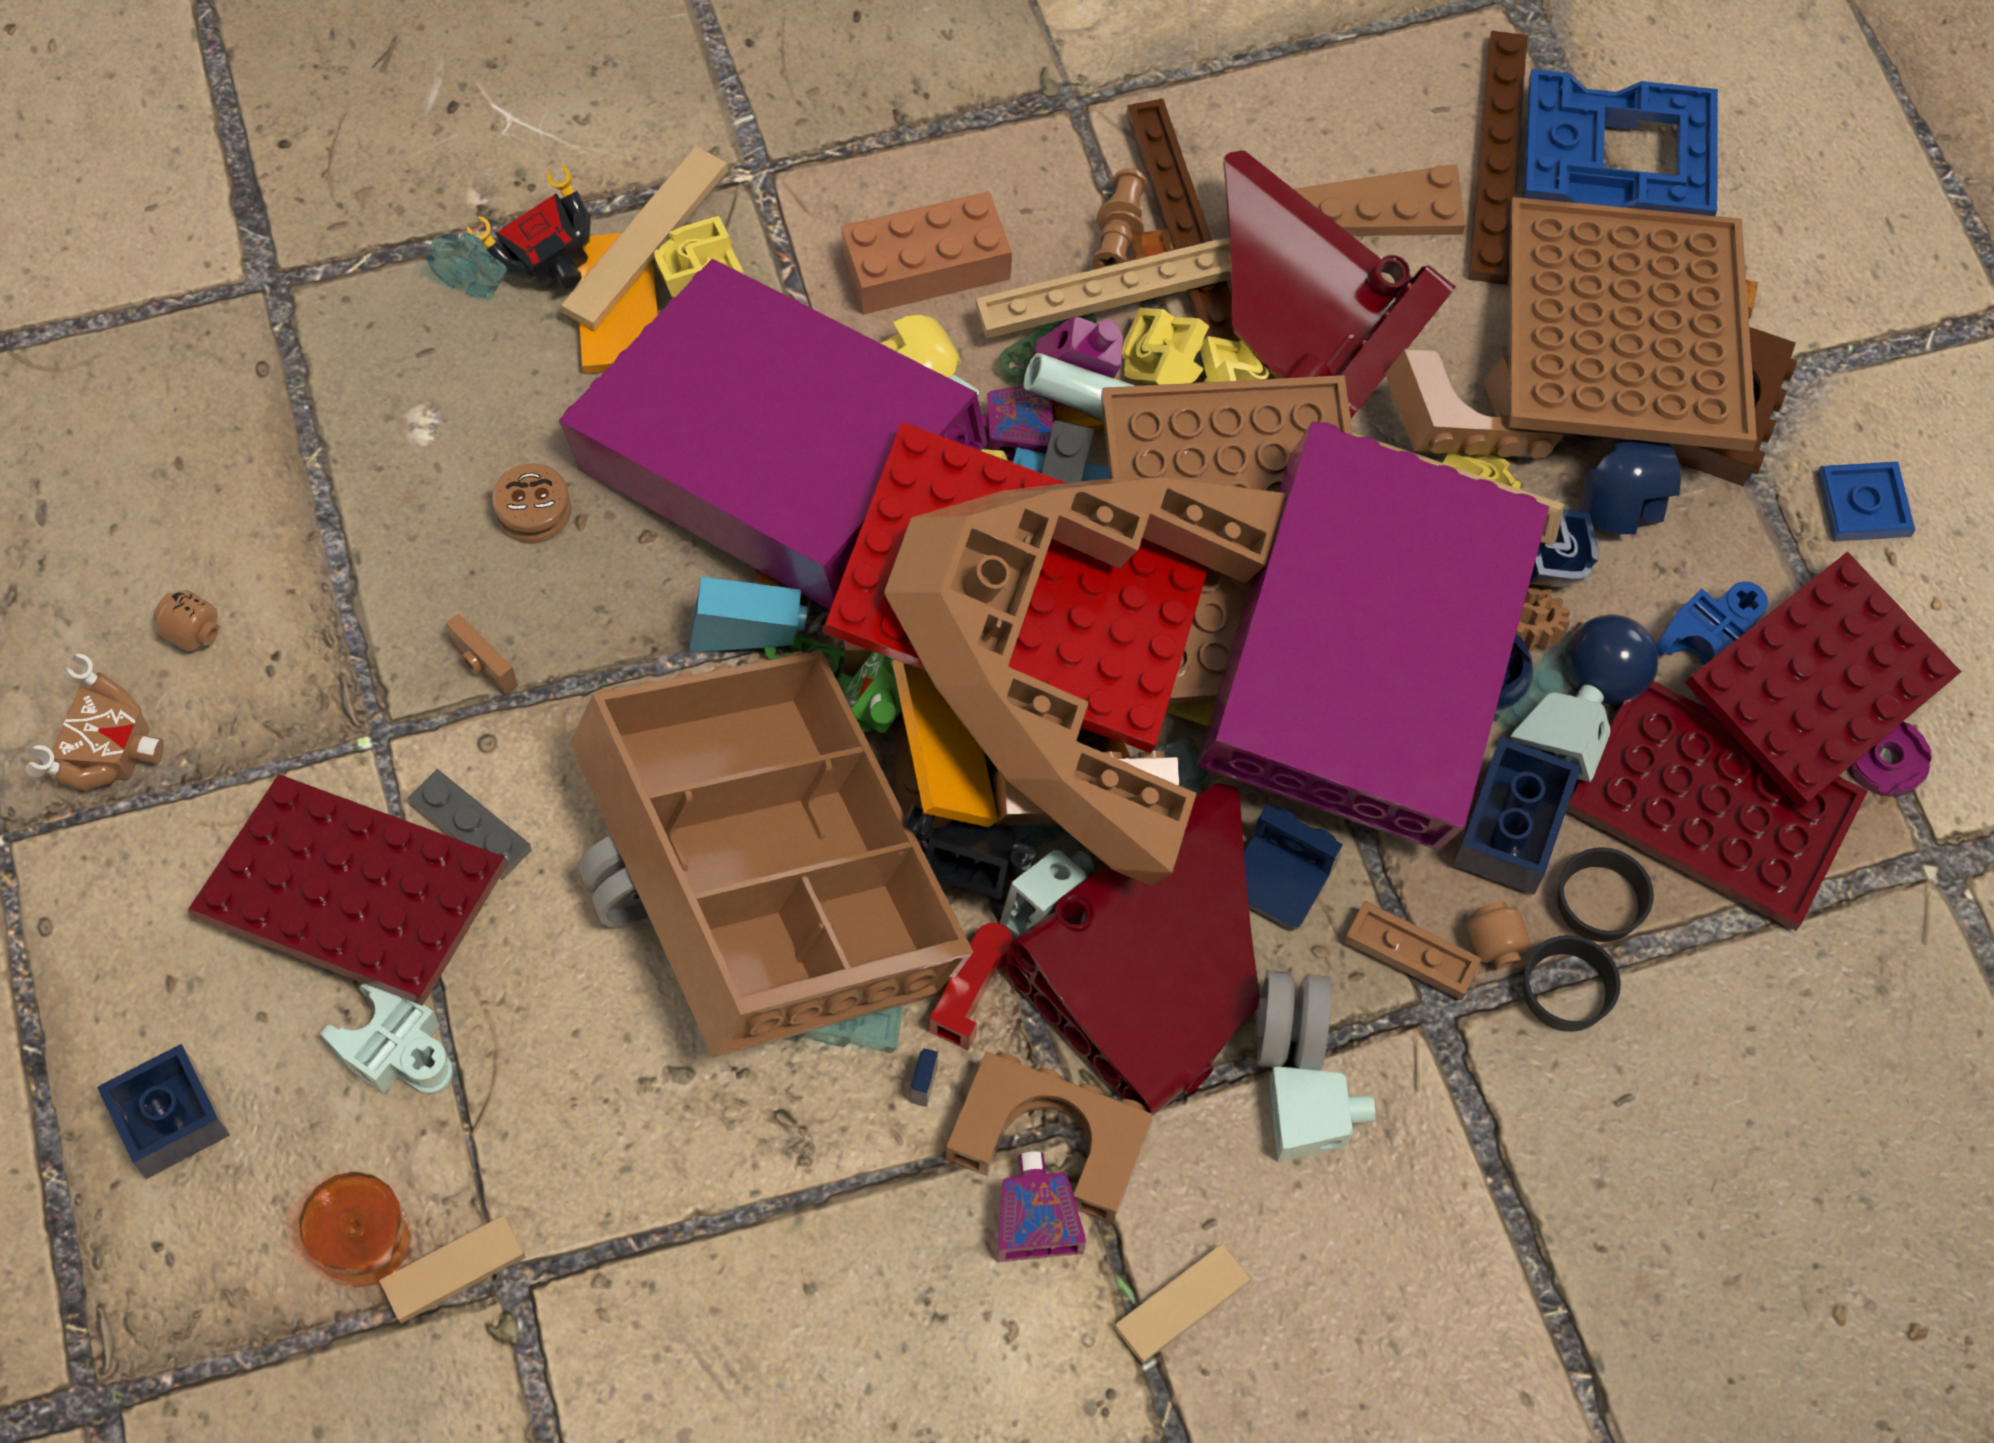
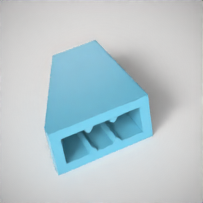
(744, 616)

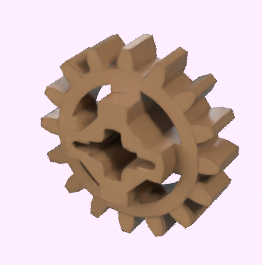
(1542, 619)

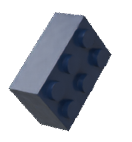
(1517, 816)

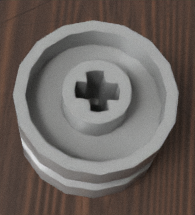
(612, 886)
(1296, 1021)

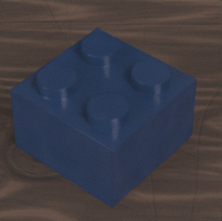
(163, 1111)

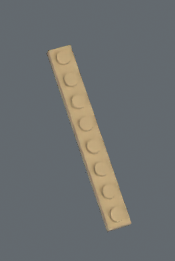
(1104, 288)

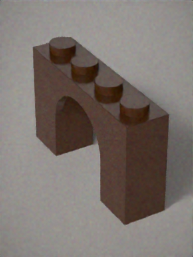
(1770, 366)

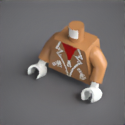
(99, 737)

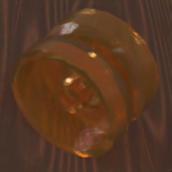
(359, 1204)

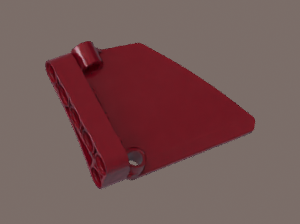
(1313, 293)
(1151, 971)

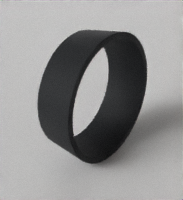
(1620, 863)
(1588, 951)

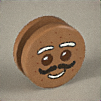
(532, 503)

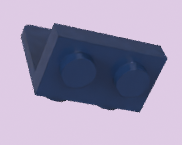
(1287, 866)

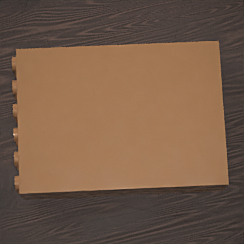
(767, 849)

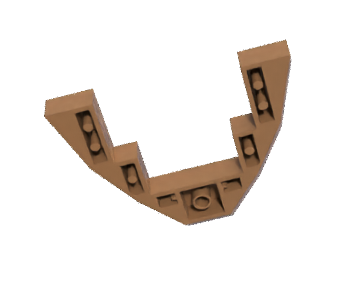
(962, 602)

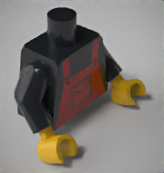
(546, 240)

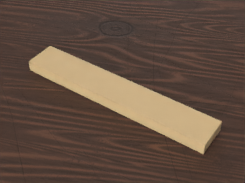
(647, 232)

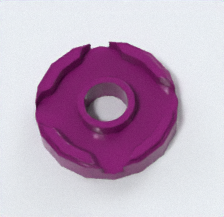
(1898, 778)

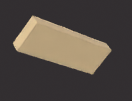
(452, 1269)
(1182, 1303)

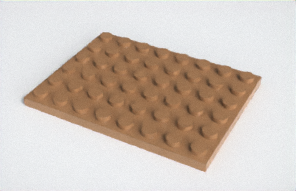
(1629, 325)
(1222, 437)

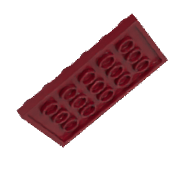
(1822, 678)
(1708, 808)
(349, 888)

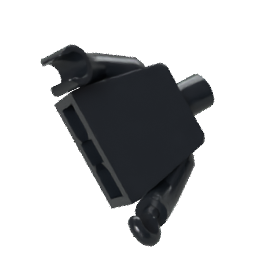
(970, 853)

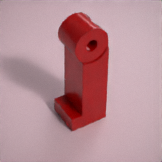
(964, 991)

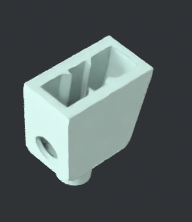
(1568, 729)
(1041, 887)
(1314, 1111)

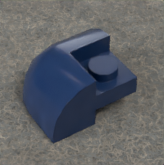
(1631, 486)
(1571, 554)

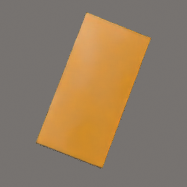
(624, 321)
(944, 753)

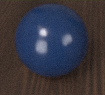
(1613, 657)

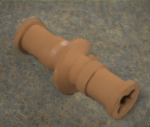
(1120, 218)

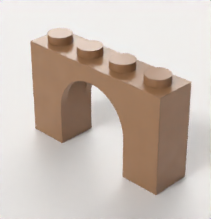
(1445, 424)
(1008, 1089)

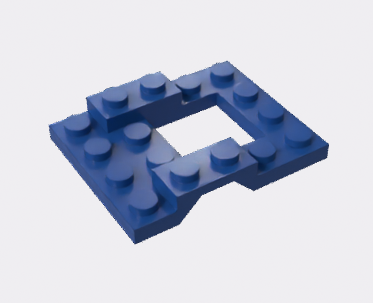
(1568, 144)

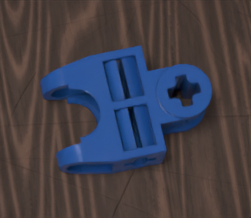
(1712, 625)

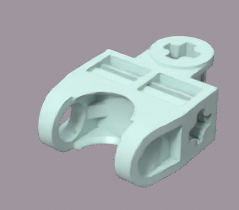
(393, 1045)

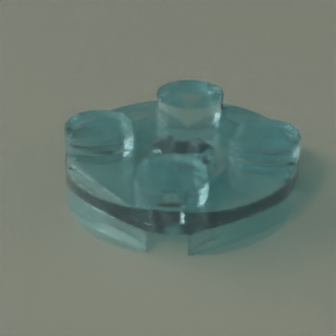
(465, 262)

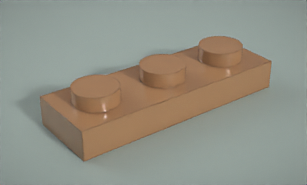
(1413, 950)

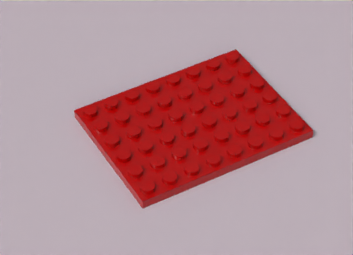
(1088, 624)

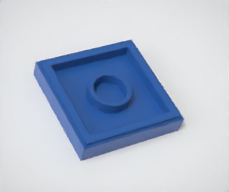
(1865, 501)

